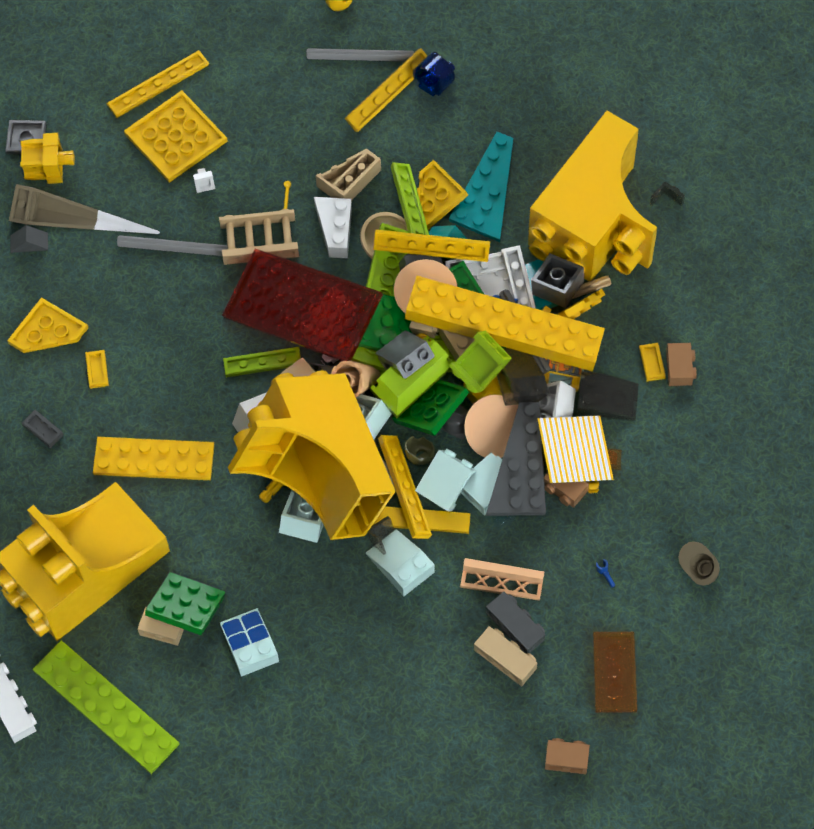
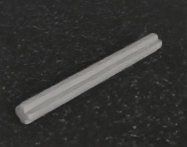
(356, 54)
(170, 245)

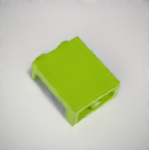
(480, 362)

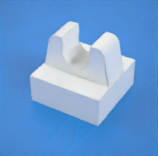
(203, 180)

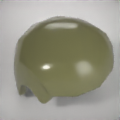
(414, 445)

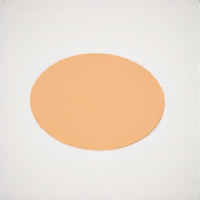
(423, 268)
(489, 425)

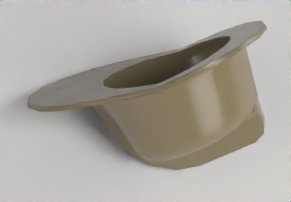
(699, 563)

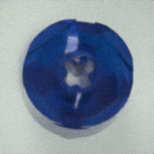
(432, 70)

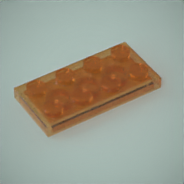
(614, 672)

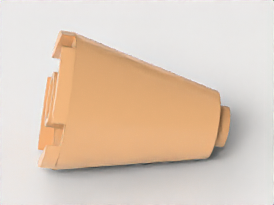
(358, 374)

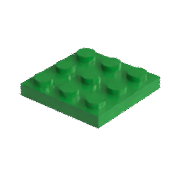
(385, 324)
(433, 408)
(185, 603)

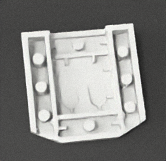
(501, 272)

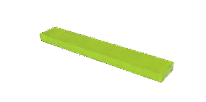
(409, 198)

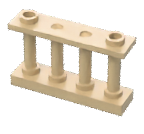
(242, 255)

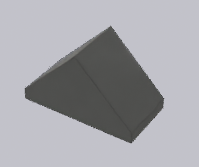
(28, 240)

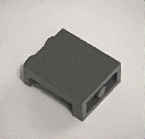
(405, 353)

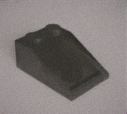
(522, 379)
(607, 397)

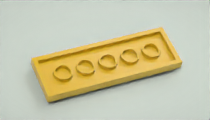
(153, 458)

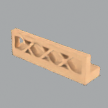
(501, 571)

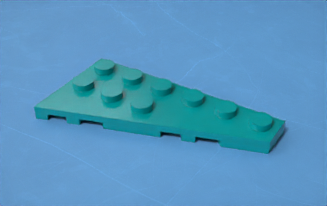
(486, 190)

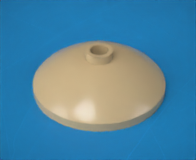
(372, 223)

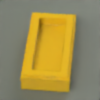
(652, 362)
(97, 369)

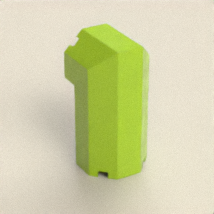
(401, 393)

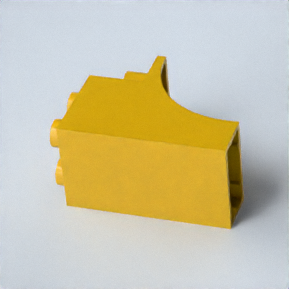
(585, 207)
(320, 447)
(78, 560)

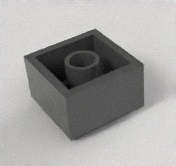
(557, 280)

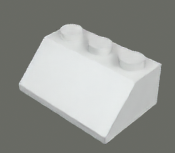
(558, 401)

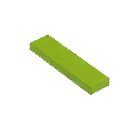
(261, 361)

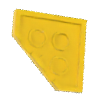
(438, 193)
(583, 305)
(46, 328)

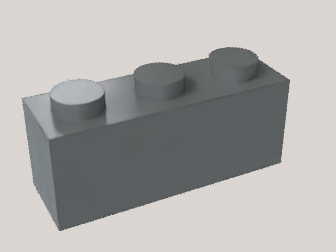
(515, 622)

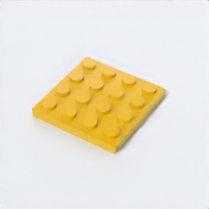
(175, 136)

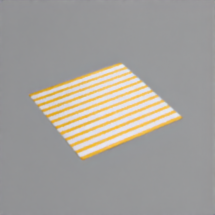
(575, 449)

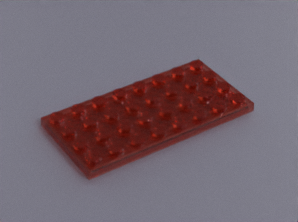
(302, 305)

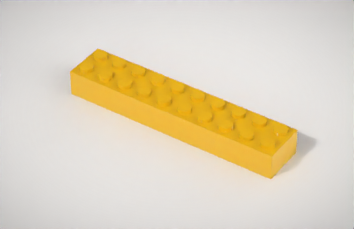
(506, 322)

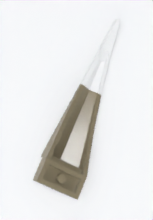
(42, 208)

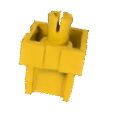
(45, 158)

